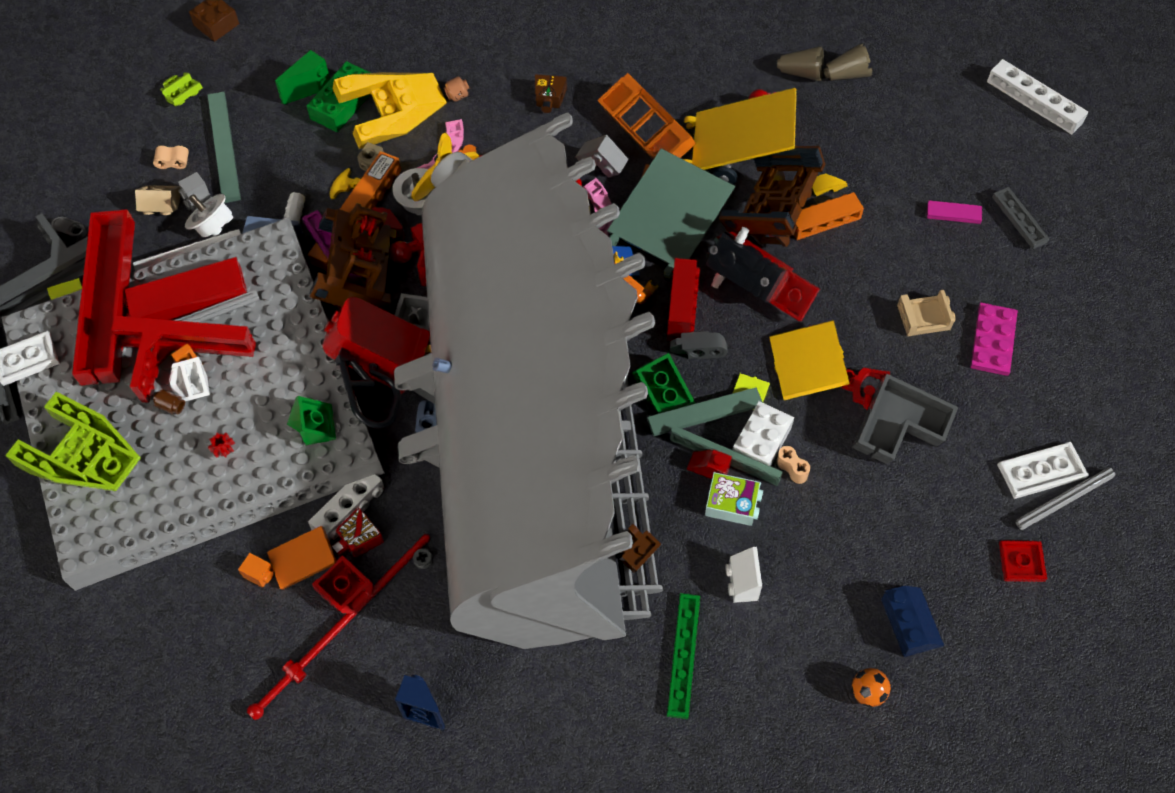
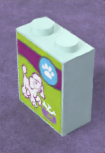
(733, 499)

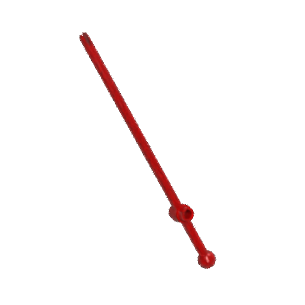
(295, 671)

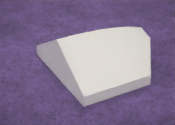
(189, 379)

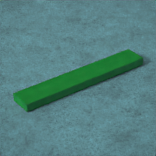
(683, 656)

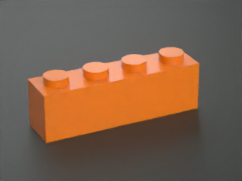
(828, 215)

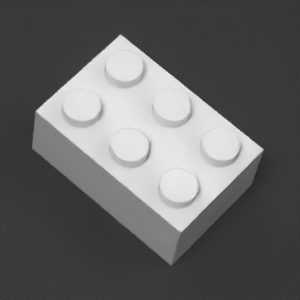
(764, 434)

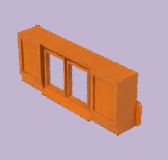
(670, 137)

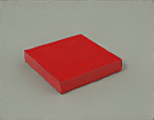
(1022, 561)

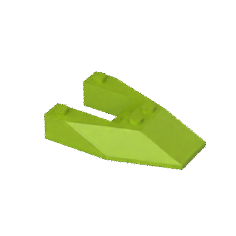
(88, 455)

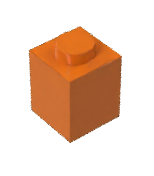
(256, 570)

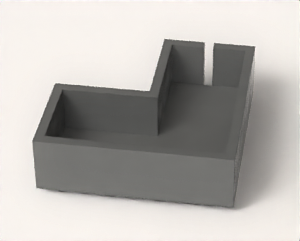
(902, 409)

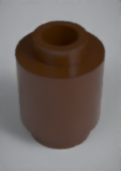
(168, 402)

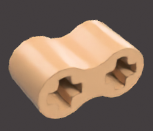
(171, 157)
(790, 462)

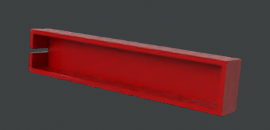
(103, 289)

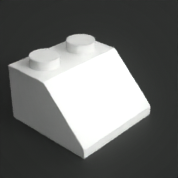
(744, 576)

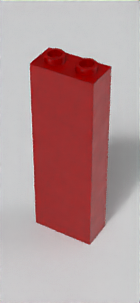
(186, 291)

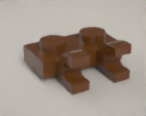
(641, 550)

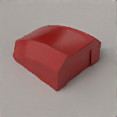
(344, 586)

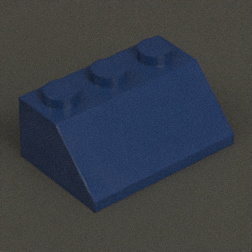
(911, 620)
(418, 703)

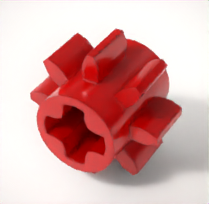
(221, 445)

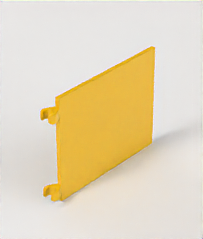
(744, 130)

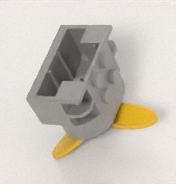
(445, 166)

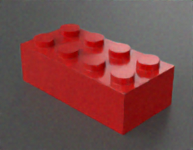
(683, 298)

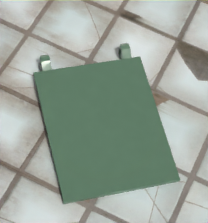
(670, 209)

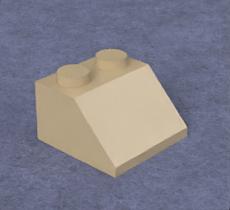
(157, 199)

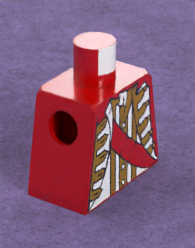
(357, 535)

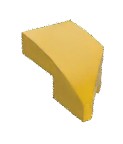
(826, 183)

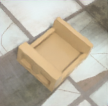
(926, 314)

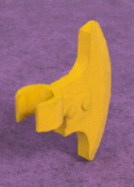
(343, 183)

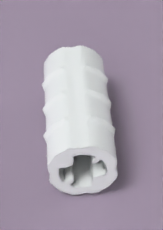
(294, 206)

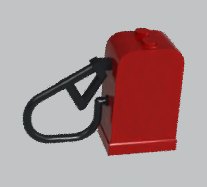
(373, 346)

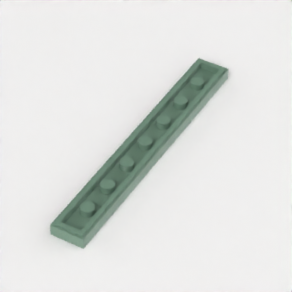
(224, 147)

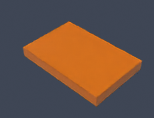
(302, 557)

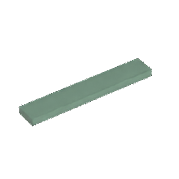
(704, 411)
(738, 460)

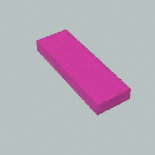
(954, 212)

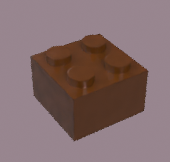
(214, 18)

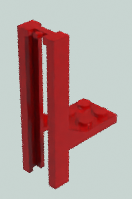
(171, 335)

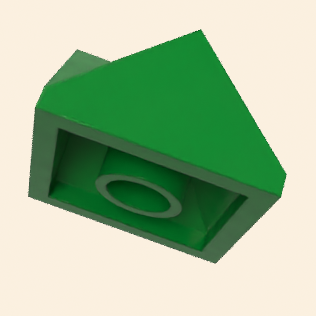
(312, 420)

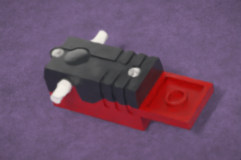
(760, 273)

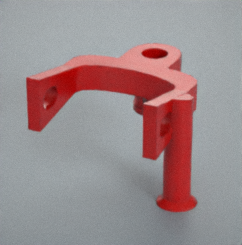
(856, 382)

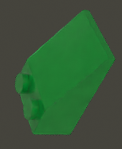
(303, 78)
(664, 385)

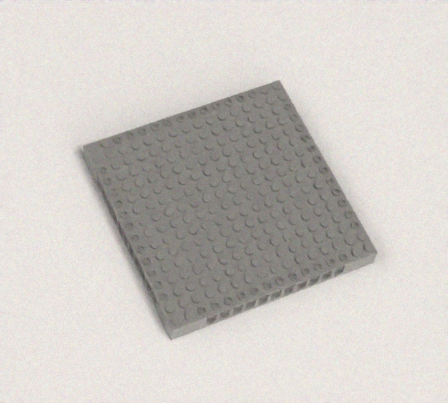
(178, 486)

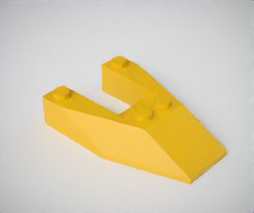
(400, 98)

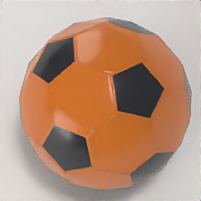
(871, 687)

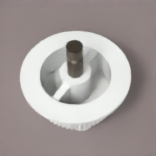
(403, 188)
(209, 215)

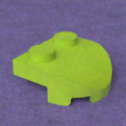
(178, 89)

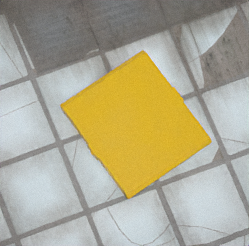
(809, 360)

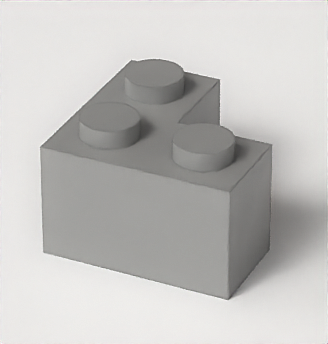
(605, 153)

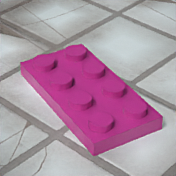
(994, 339)

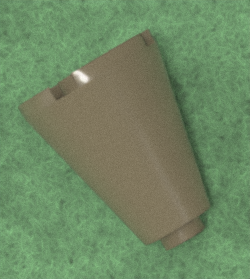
(803, 63)
(849, 65)

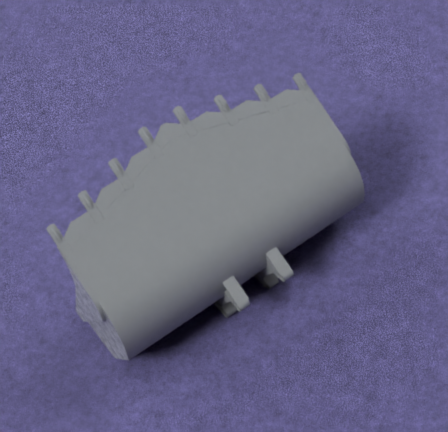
(533, 398)

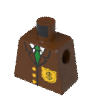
(550, 91)

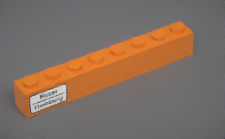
(367, 193)

